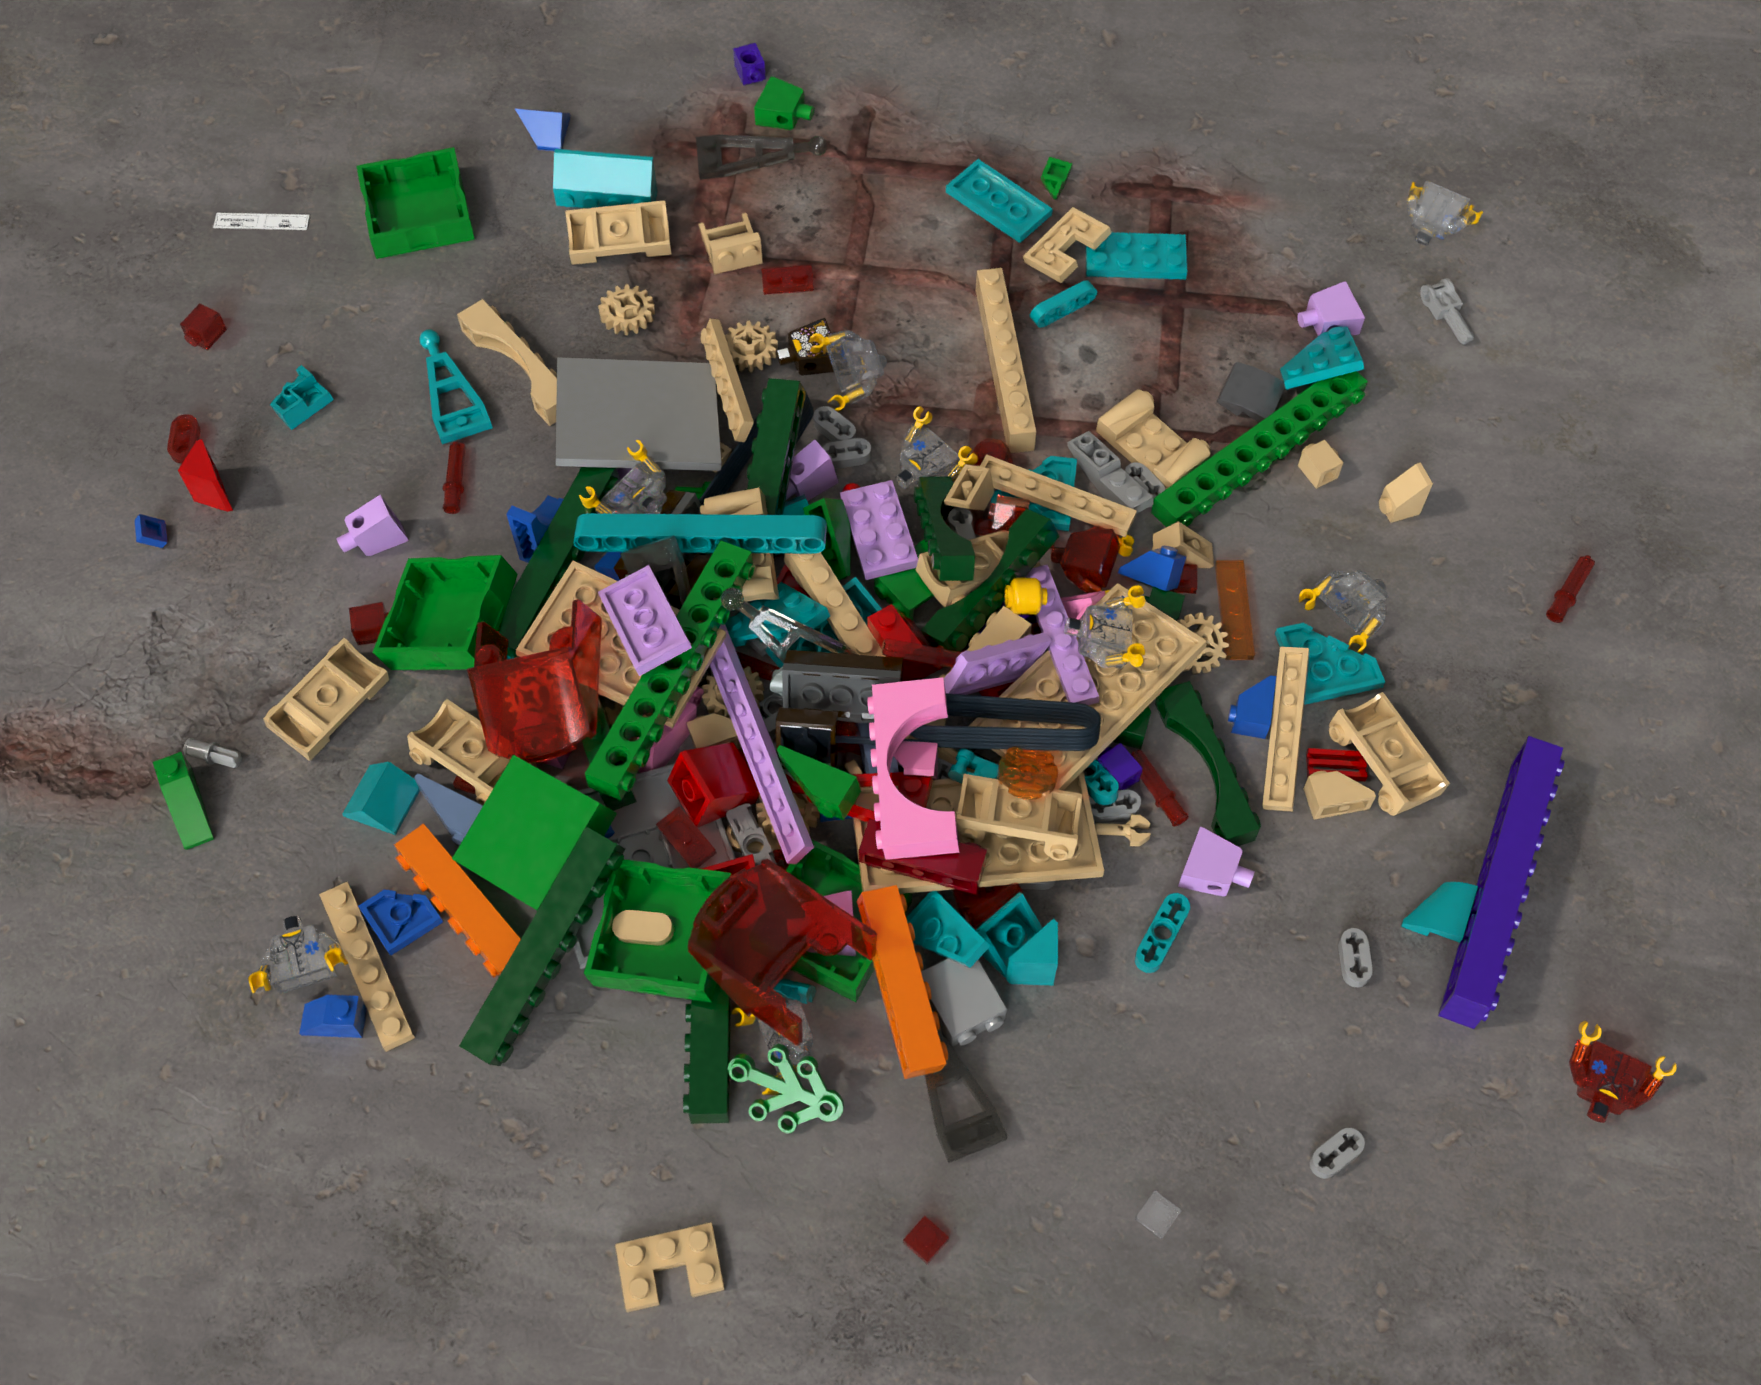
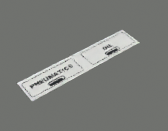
(261, 221)

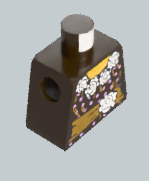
(799, 350)

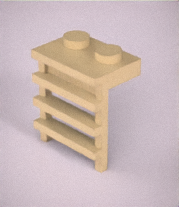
(732, 251)

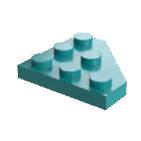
(1325, 357)
(1056, 468)
(790, 603)
(1332, 666)

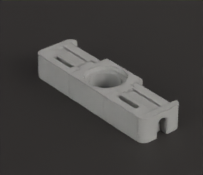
(747, 831)

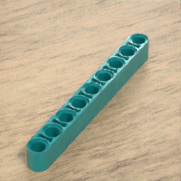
(702, 532)

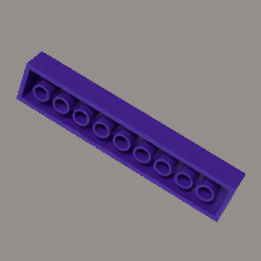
(1502, 883)

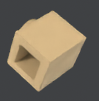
(1320, 463)

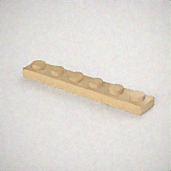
(727, 380)
(1059, 496)
(1286, 729)
(367, 966)

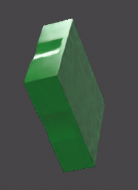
(415, 203)
(440, 609)
(529, 831)
(829, 874)
(652, 968)

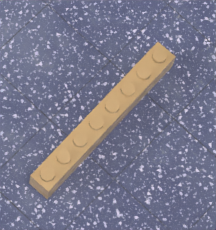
(1005, 361)

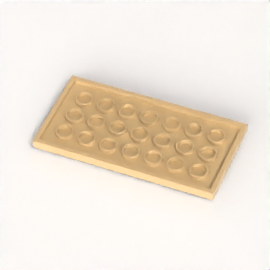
(1121, 692)
(1008, 857)

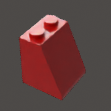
(894, 625)
(712, 782)

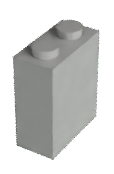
(963, 1000)

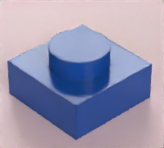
(150, 531)

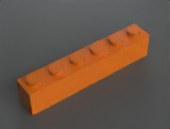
(458, 897)
(902, 984)

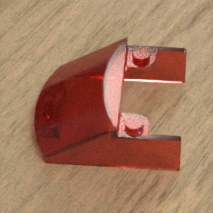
(541, 700)
(760, 929)

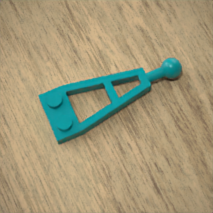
(461, 422)

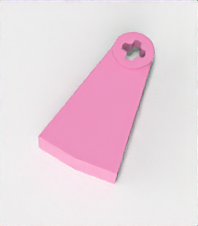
(673, 737)

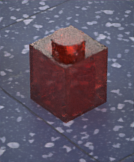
(203, 327)
(1006, 511)
(367, 622)

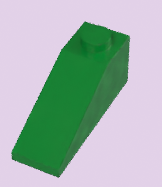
(837, 534)
(826, 786)
(183, 799)

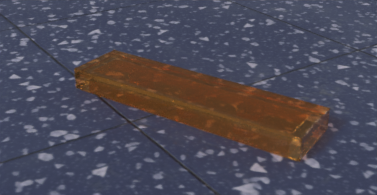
(1234, 609)

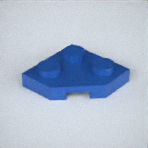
(399, 918)

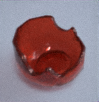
(994, 448)

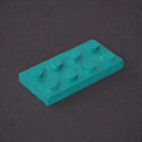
(999, 200)
(1139, 256)

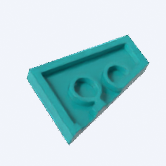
(946, 931)

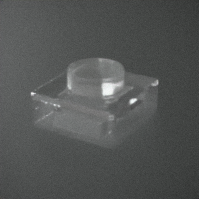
(1158, 1214)

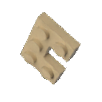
(1049, 251)
(644, 1256)

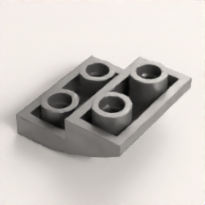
(1251, 392)

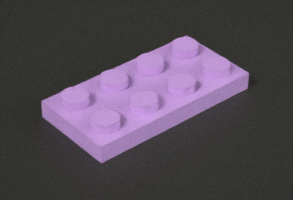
(879, 530)
(644, 620)
(995, 664)

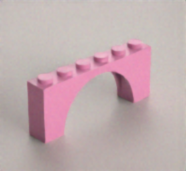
(905, 826)

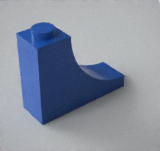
(530, 527)

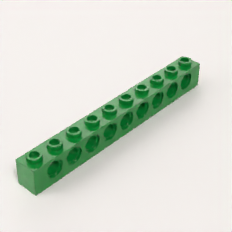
(1257, 449)
(616, 780)

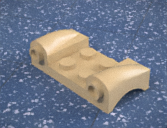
(618, 231)
(1149, 441)
(748, 502)
(988, 554)
(325, 699)
(459, 745)
(1391, 752)
(990, 808)

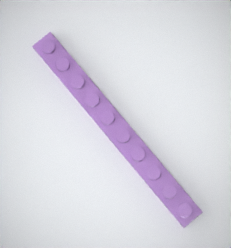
(760, 753)

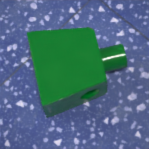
(781, 105)

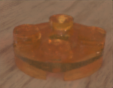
(1040, 765)

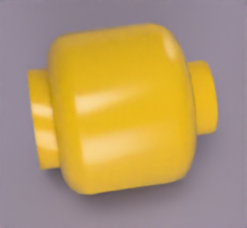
(1025, 596)

